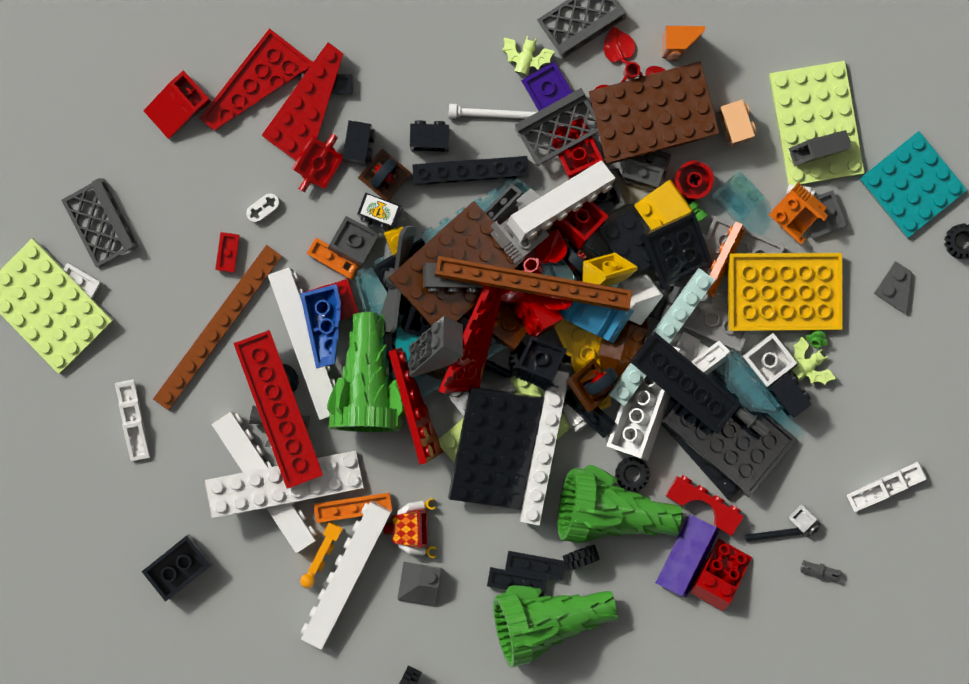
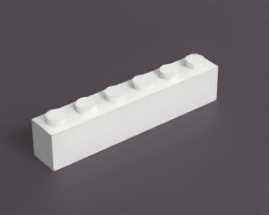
(560, 201)

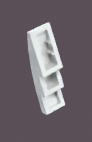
(132, 420)
(886, 486)

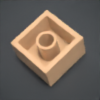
(736, 123)

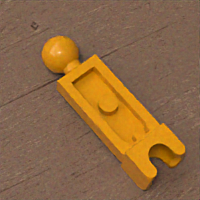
(332, 533)

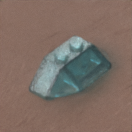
(748, 387)

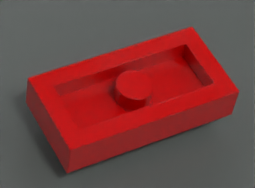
(227, 252)

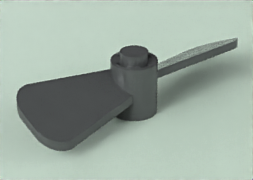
(392, 301)

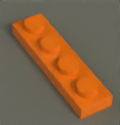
(720, 265)
(348, 507)

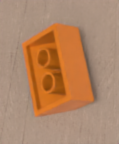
(679, 39)

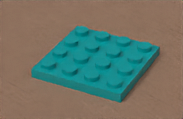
(913, 184)

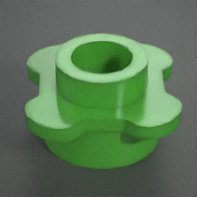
(817, 339)

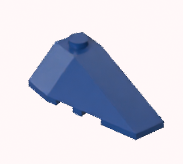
(322, 318)

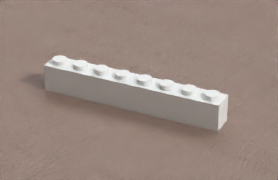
(291, 308)
(543, 452)
(250, 458)
(348, 570)

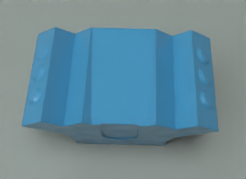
(597, 319)

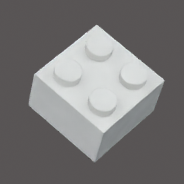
(769, 359)

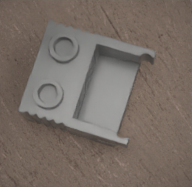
(511, 244)

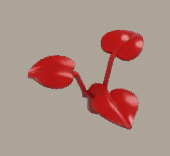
(621, 46)
(552, 250)

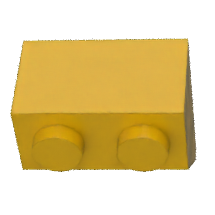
(662, 205)
(607, 270)

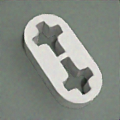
(266, 211)

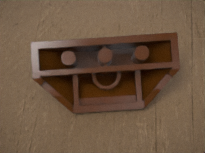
(623, 349)

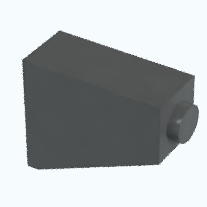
(820, 147)

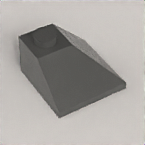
(419, 583)

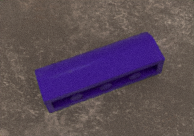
(687, 556)

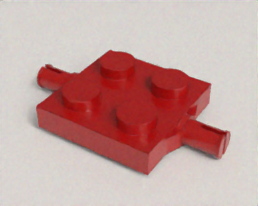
(317, 162)

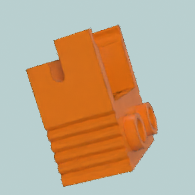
(798, 212)

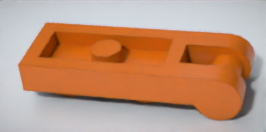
(320, 252)

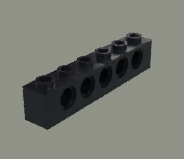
(470, 170)

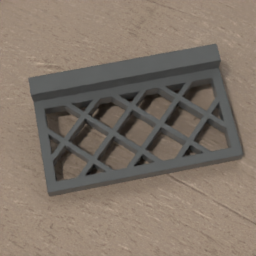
(587, 33)
(550, 113)
(115, 218)

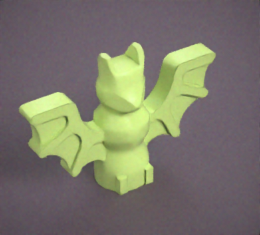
(525, 59)
(806, 367)

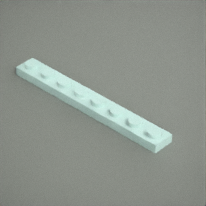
(667, 329)

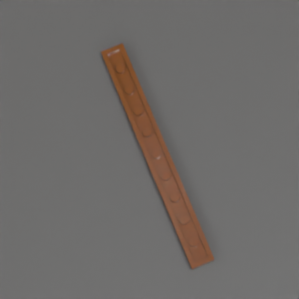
(533, 283)
(217, 327)

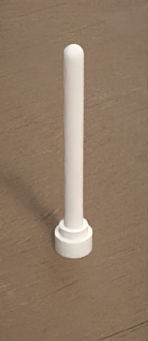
(457, 111)

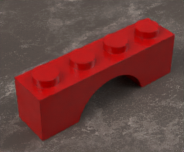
(724, 517)

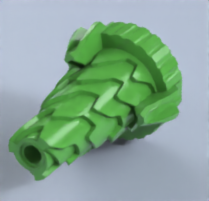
(365, 394)
(595, 508)
(532, 623)

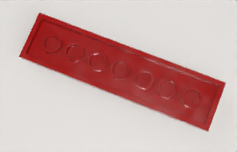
(278, 409)

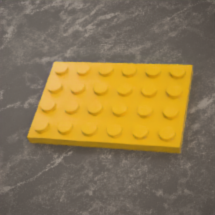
(784, 291)

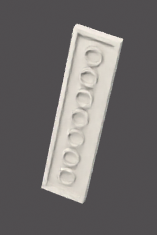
(267, 488)

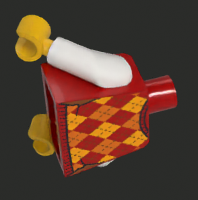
(410, 528)

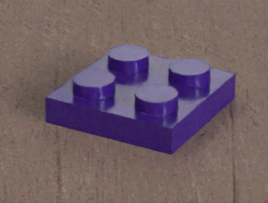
(546, 86)

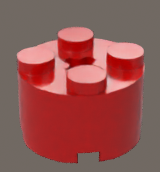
(697, 170)

